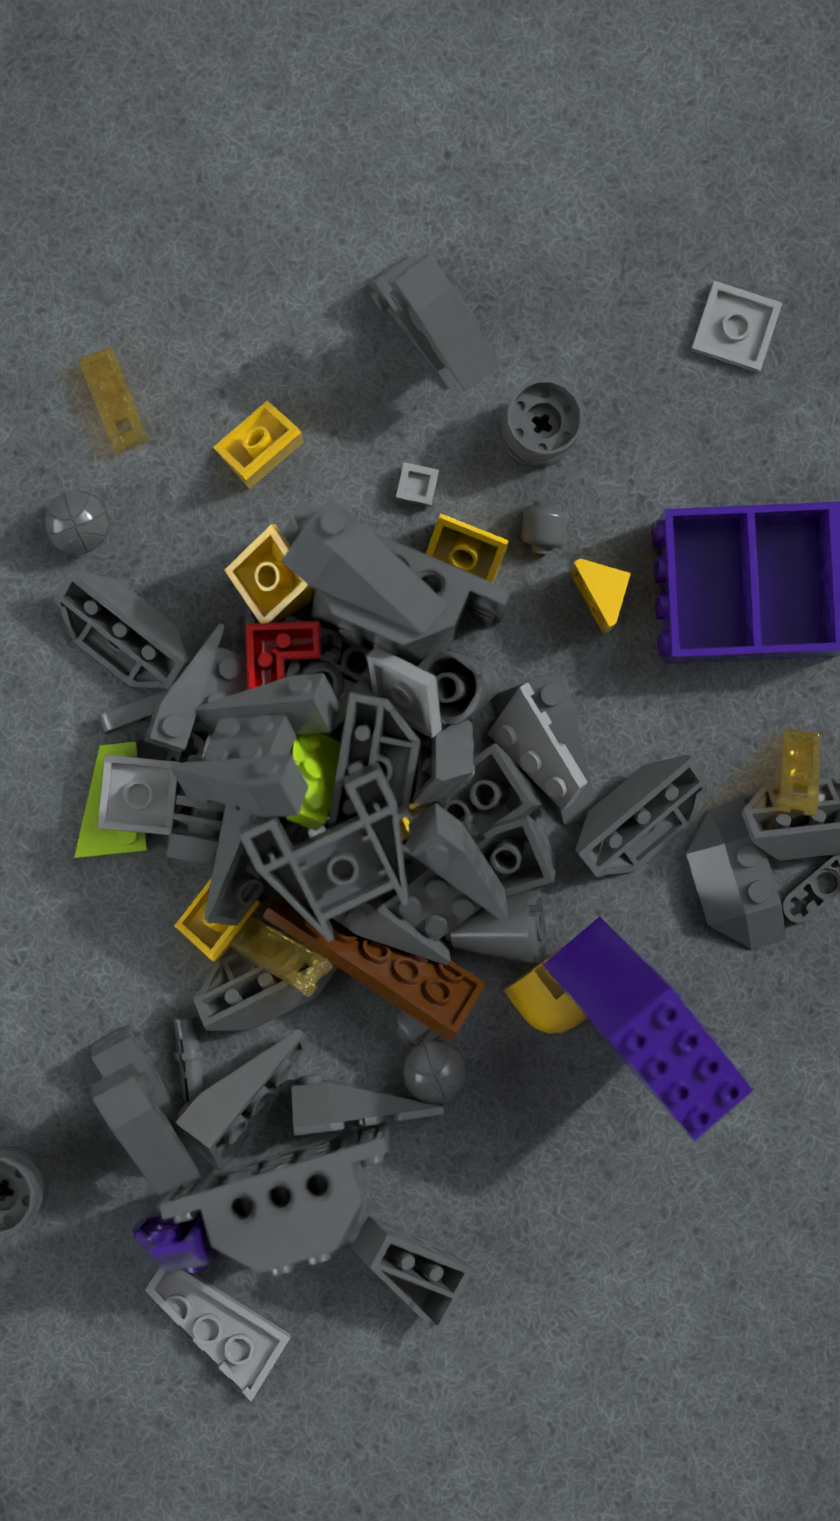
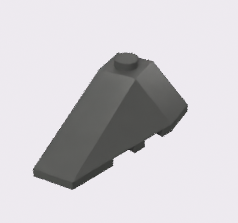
(493, 794)
(518, 854)
(221, 1113)

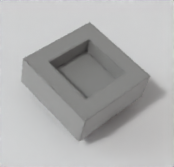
(417, 484)

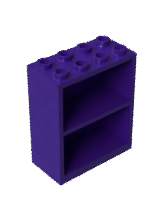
(748, 582)
(648, 1027)

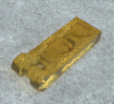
(113, 398)
(799, 771)
(280, 955)

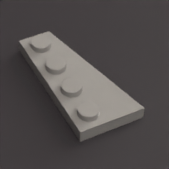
(225, 1329)

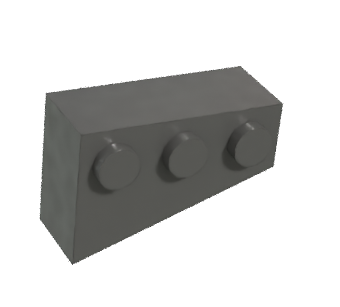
(415, 1268)

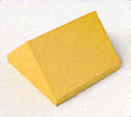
(259, 443)
(467, 547)
(265, 581)
(601, 589)
(207, 936)

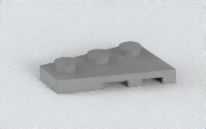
(531, 744)

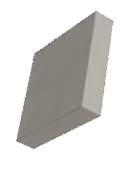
(736, 326)
(408, 689)
(137, 795)

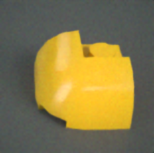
(544, 1001)

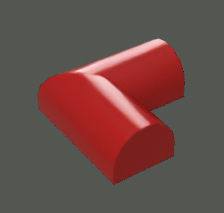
(273, 643)

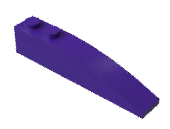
(176, 1244)

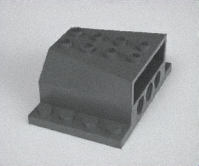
(450, 583)
(287, 1203)

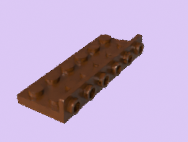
(419, 986)

